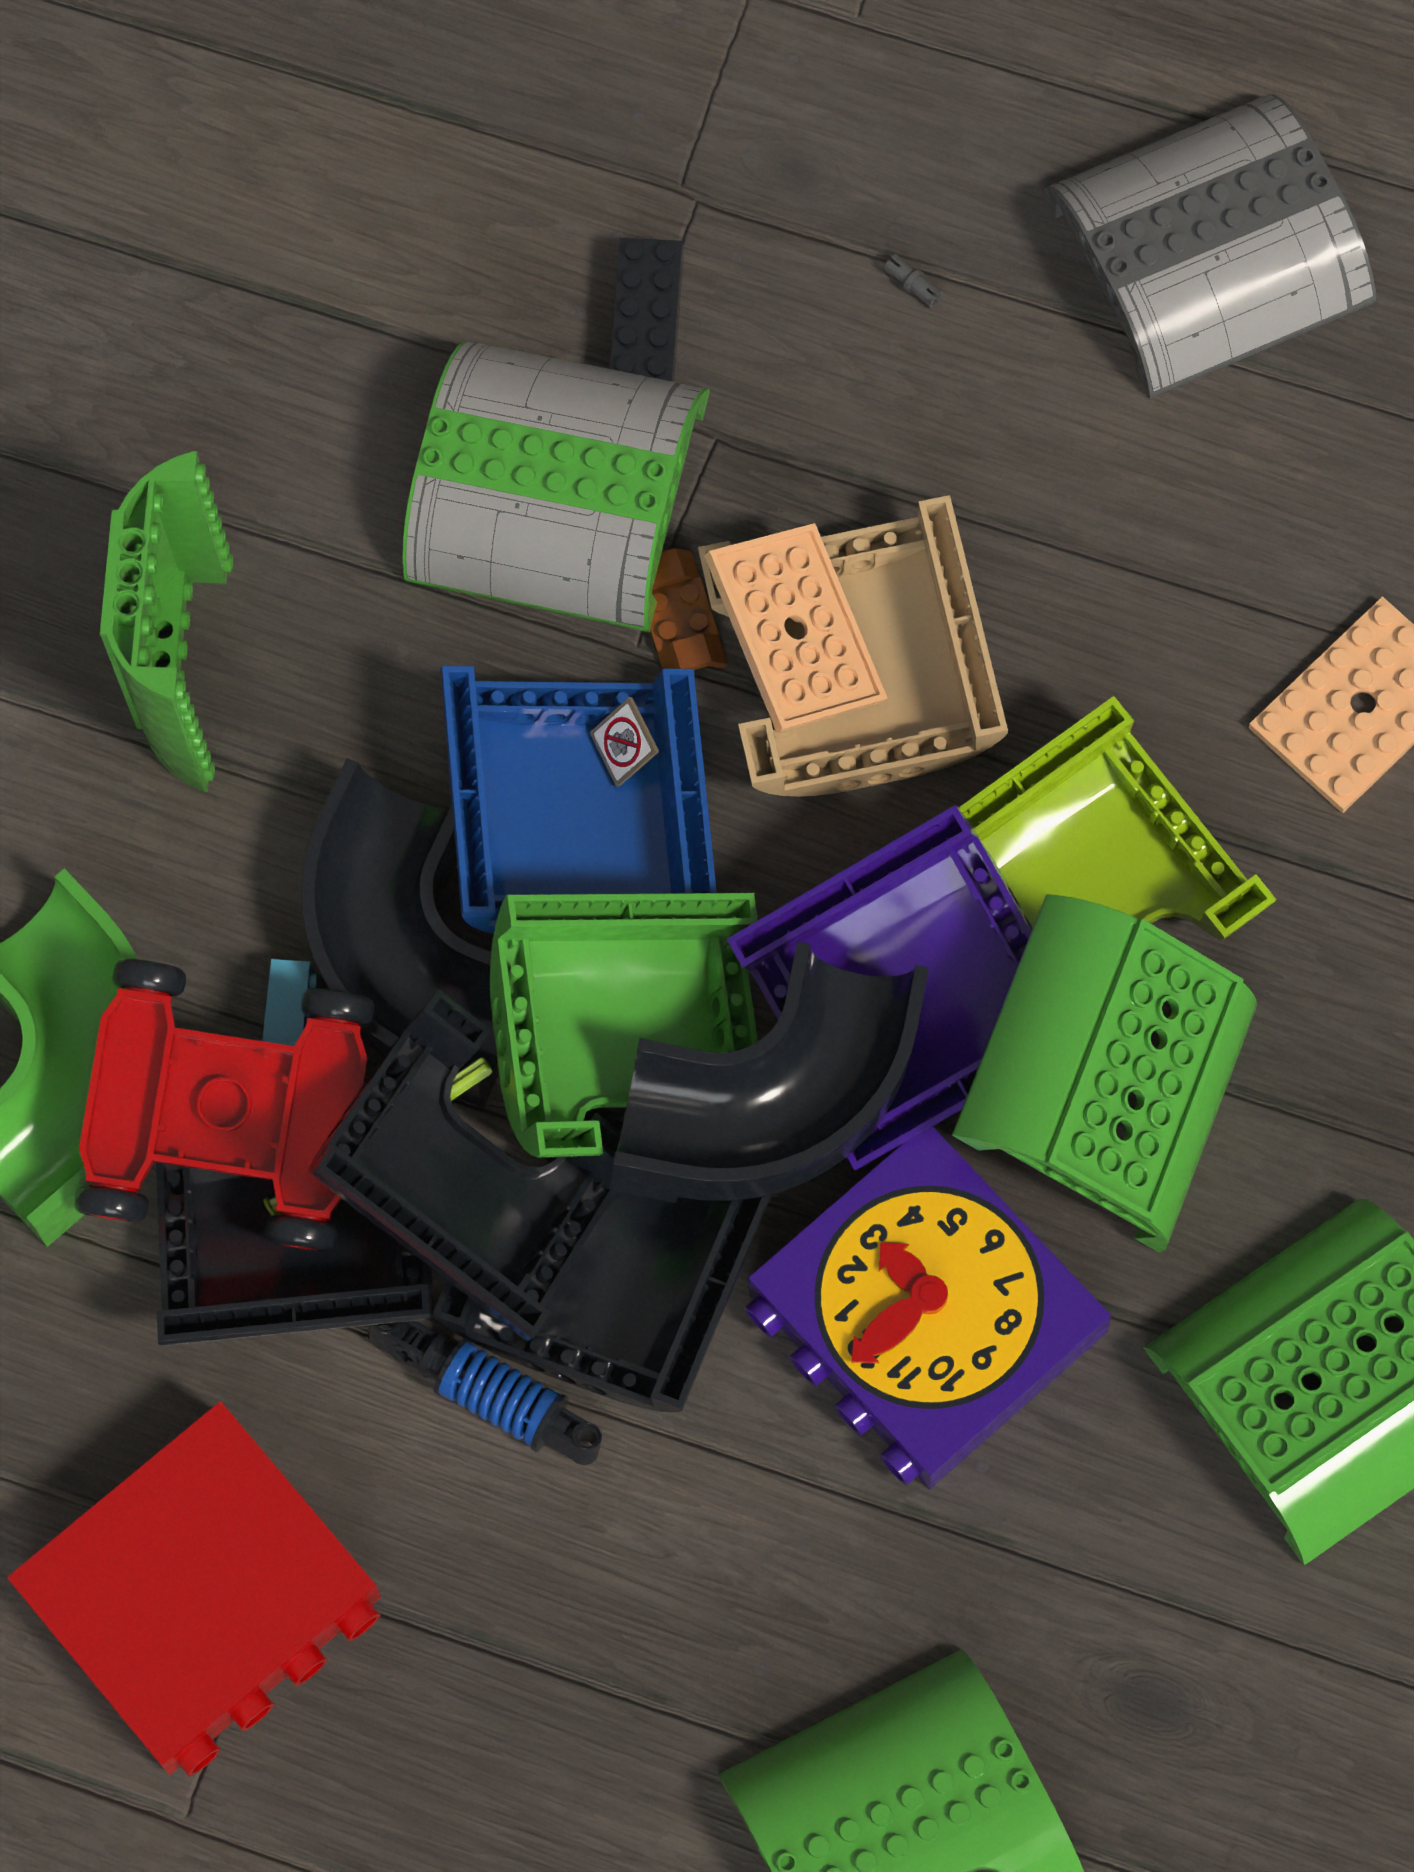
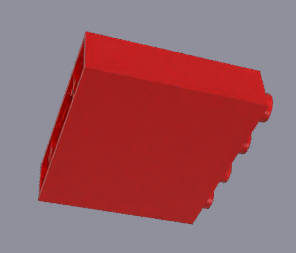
(198, 1591)

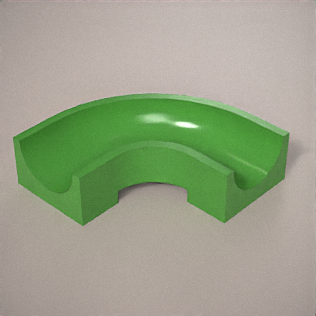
(57, 989)

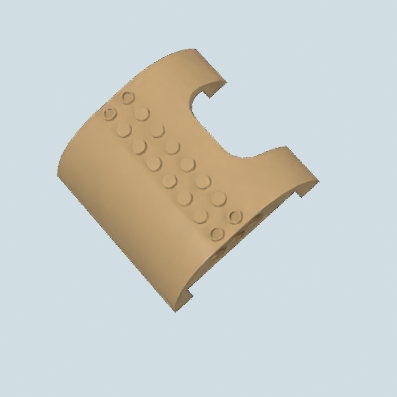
(928, 648)

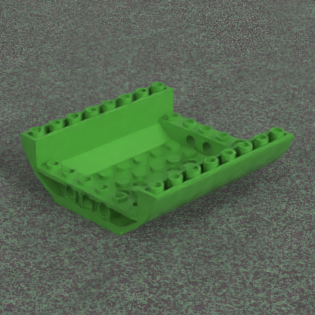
(157, 548)
(1081, 1041)
(1349, 1442)

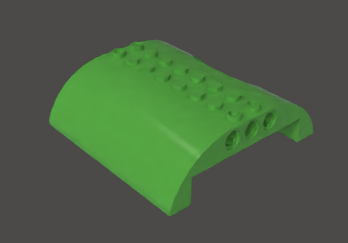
(591, 977)
(904, 1785)

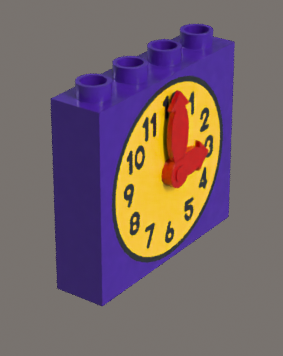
(925, 1308)

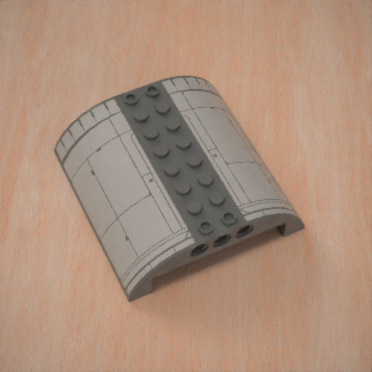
(1218, 241)

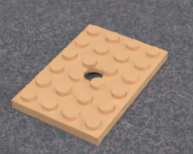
(794, 579)
(1313, 717)

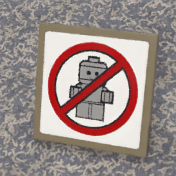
(624, 741)

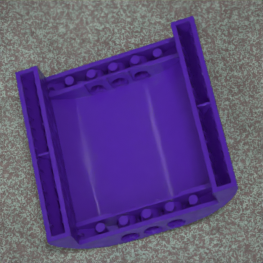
(912, 903)

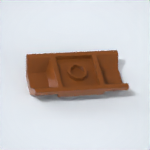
(683, 619)

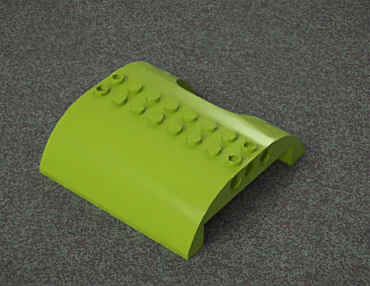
(1109, 829)

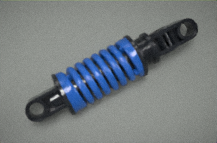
(491, 1390)

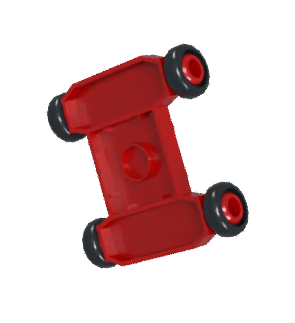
(217, 1102)

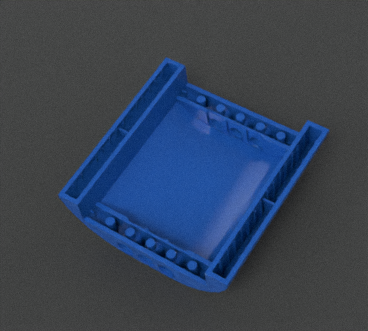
(542, 807)

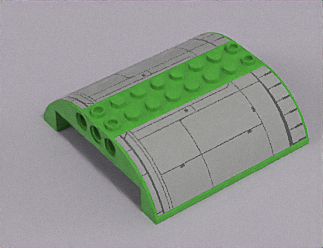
(548, 483)

